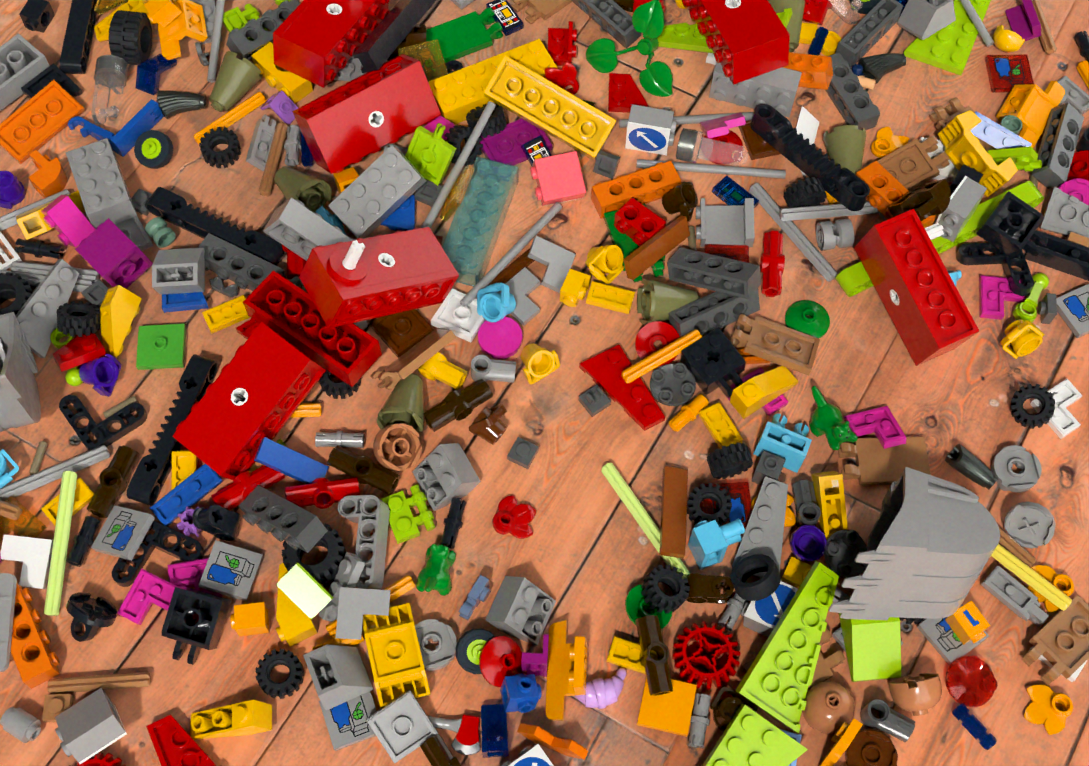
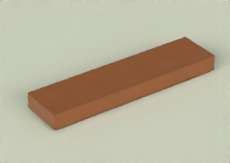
(656, 247)
(673, 512)

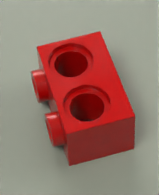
(642, 221)

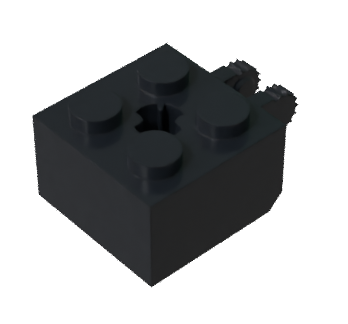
(1012, 226)
(714, 362)
(182, 627)

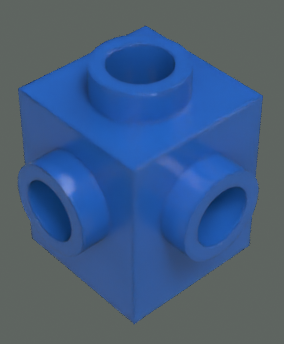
(520, 693)

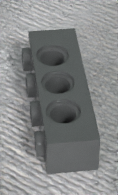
(270, 19)
(611, 19)
(869, 31)
(850, 97)
(1058, 145)
(235, 258)
(714, 273)
(712, 312)
(282, 519)

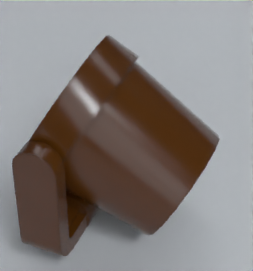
(489, 425)

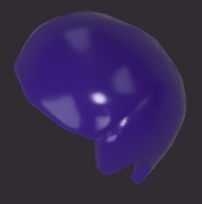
(807, 543)

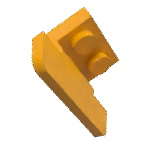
(188, 23)
(1032, 107)
(564, 669)

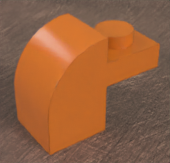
(50, 176)

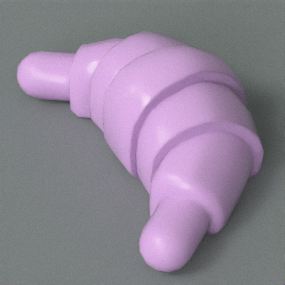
(603, 692)

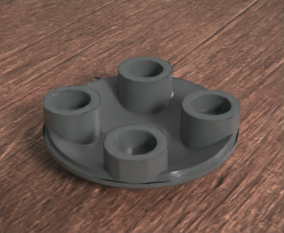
(672, 384)
(841, 553)

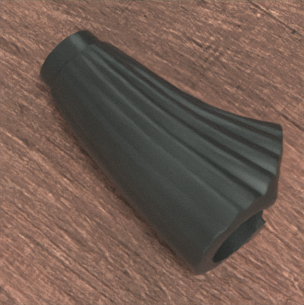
(879, 65)
(178, 102)
(970, 466)

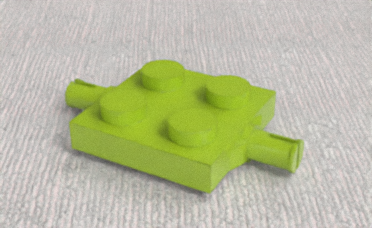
(430, 153)

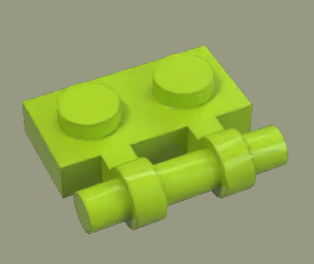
(236, 19)
(1023, 157)
(401, 518)

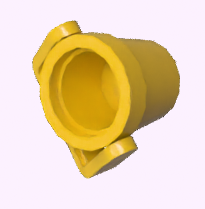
(605, 259)
(1023, 337)
(538, 362)

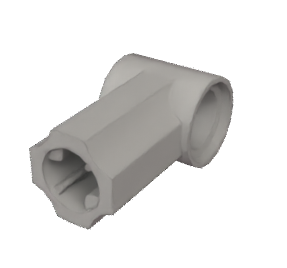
(495, 369)

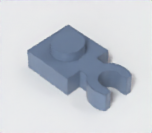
(478, 593)

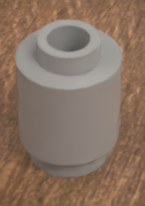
(20, 724)

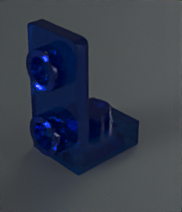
(149, 73)
(494, 731)

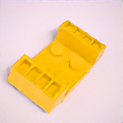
(966, 149)
(395, 654)

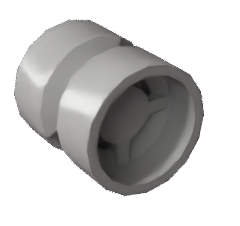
(837, 234)

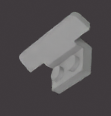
(7, 603)

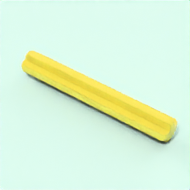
(1031, 577)

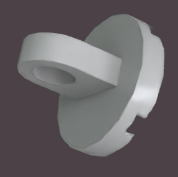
(1030, 524)

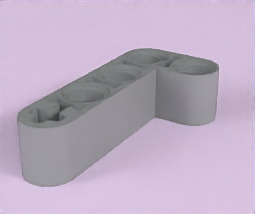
(373, 571)

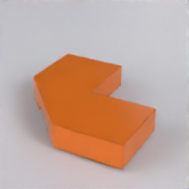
(561, 745)

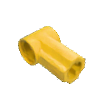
(439, 368)

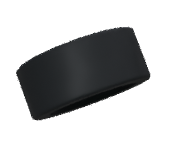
(759, 589)

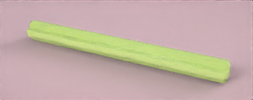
(640, 515)
(60, 543)

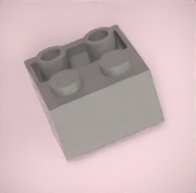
(926, 17)
(179, 271)
(445, 475)
(520, 609)
(337, 674)

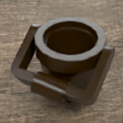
(681, 199)
(727, 708)

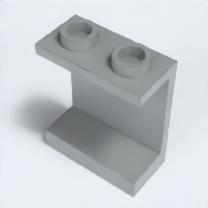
(726, 224)

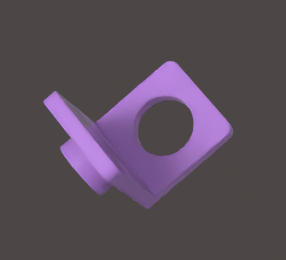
(282, 106)

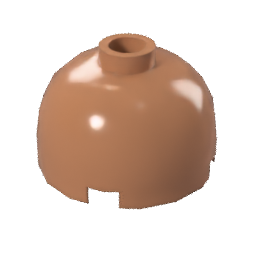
(397, 447)
(916, 692)
(821, 714)

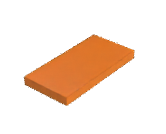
(38, 121)

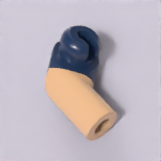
(864, 81)

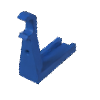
(127, 136)

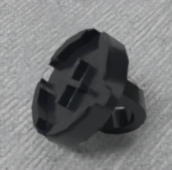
(91, 612)

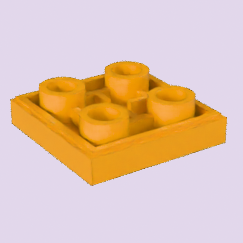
(668, 711)

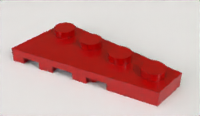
(633, 396)

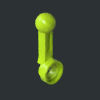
(1040, 283)
(72, 376)

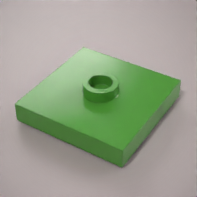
(161, 346)

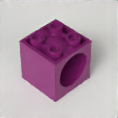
(113, 255)

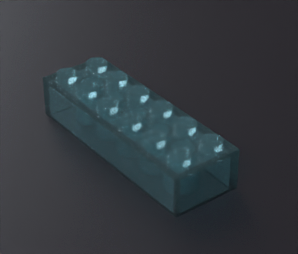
(480, 219)

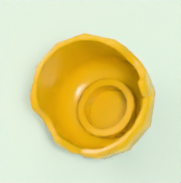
(1007, 40)

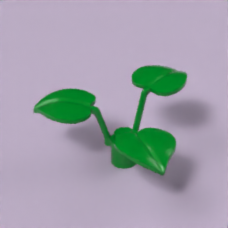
(647, 20)

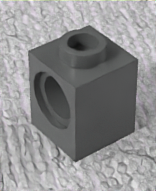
(768, 466)

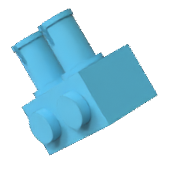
(784, 443)
(710, 541)

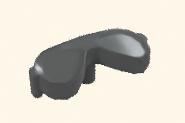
(202, 56)
(218, 286)

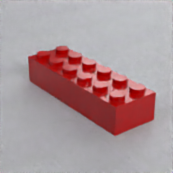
(291, 313)

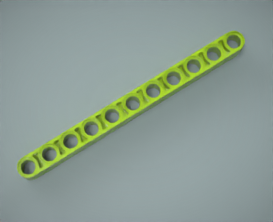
(855, 278)

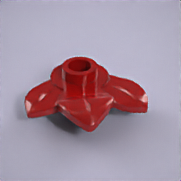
(563, 77)
(517, 517)

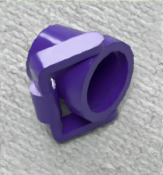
(11, 190)
(101, 373)

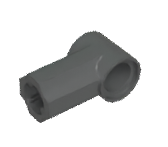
(805, 503)
(889, 720)

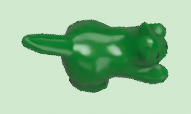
(829, 421)
(436, 570)

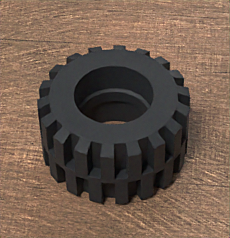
(130, 36)
(11, 288)
(329, 567)

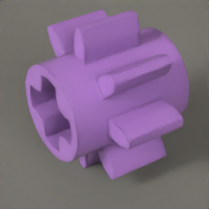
(186, 518)

